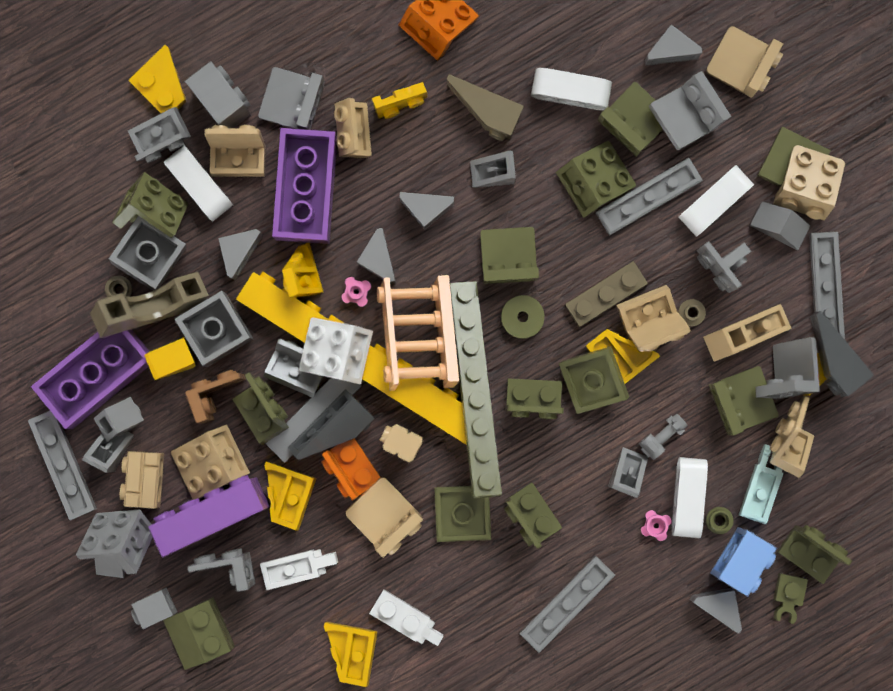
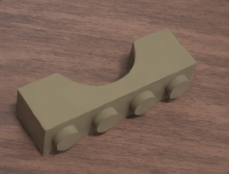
(125, 313)

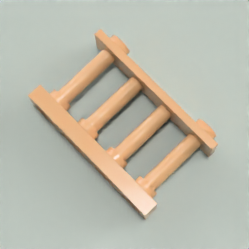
(441, 318)

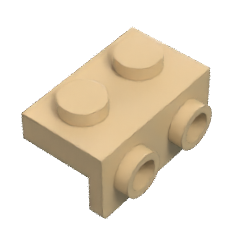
(352, 129)

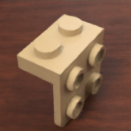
(744, 61)
(236, 151)
(810, 183)
(652, 319)
(792, 443)
(384, 516)

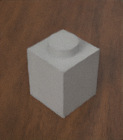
(118, 419)
(153, 608)

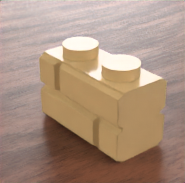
(400, 441)
(142, 480)

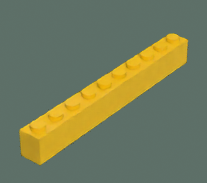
(416, 393)

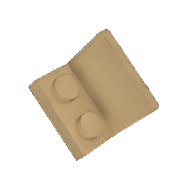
(209, 461)

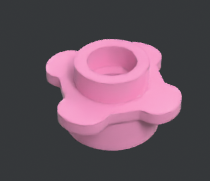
(360, 298)
(651, 519)

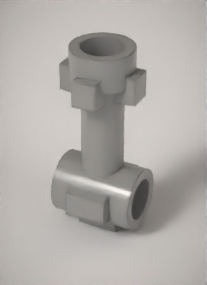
(652, 445)

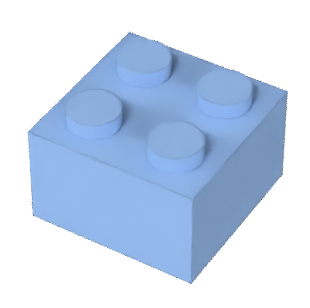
(744, 561)

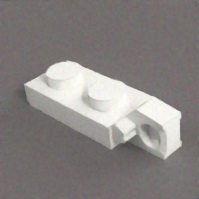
(296, 568)
(405, 618)

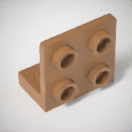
(202, 405)

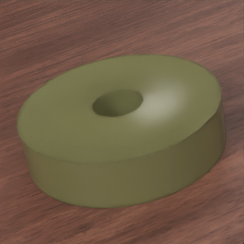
(524, 304)

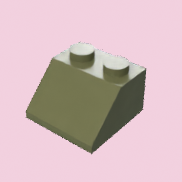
(199, 633)

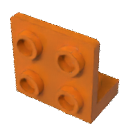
(437, 23)
(351, 468)

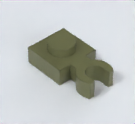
(790, 592)

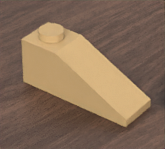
(747, 332)

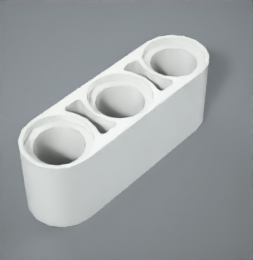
(571, 88)
(198, 183)
(716, 200)
(689, 497)

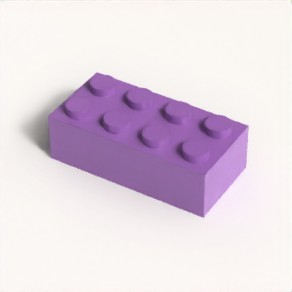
(304, 186)
(91, 376)
(206, 517)

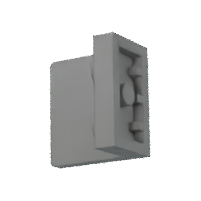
(291, 99)
(690, 111)
(794, 370)
(118, 535)
(242, 571)

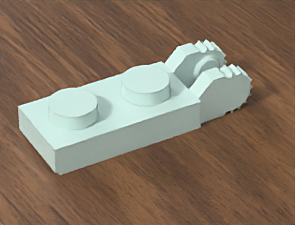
(761, 489)

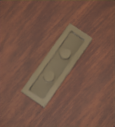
(606, 294)

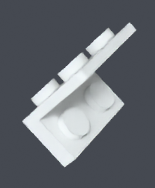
(335, 350)

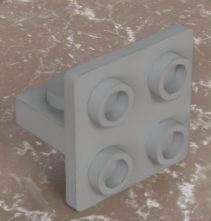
(723, 267)

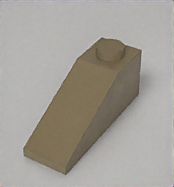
(492, 111)

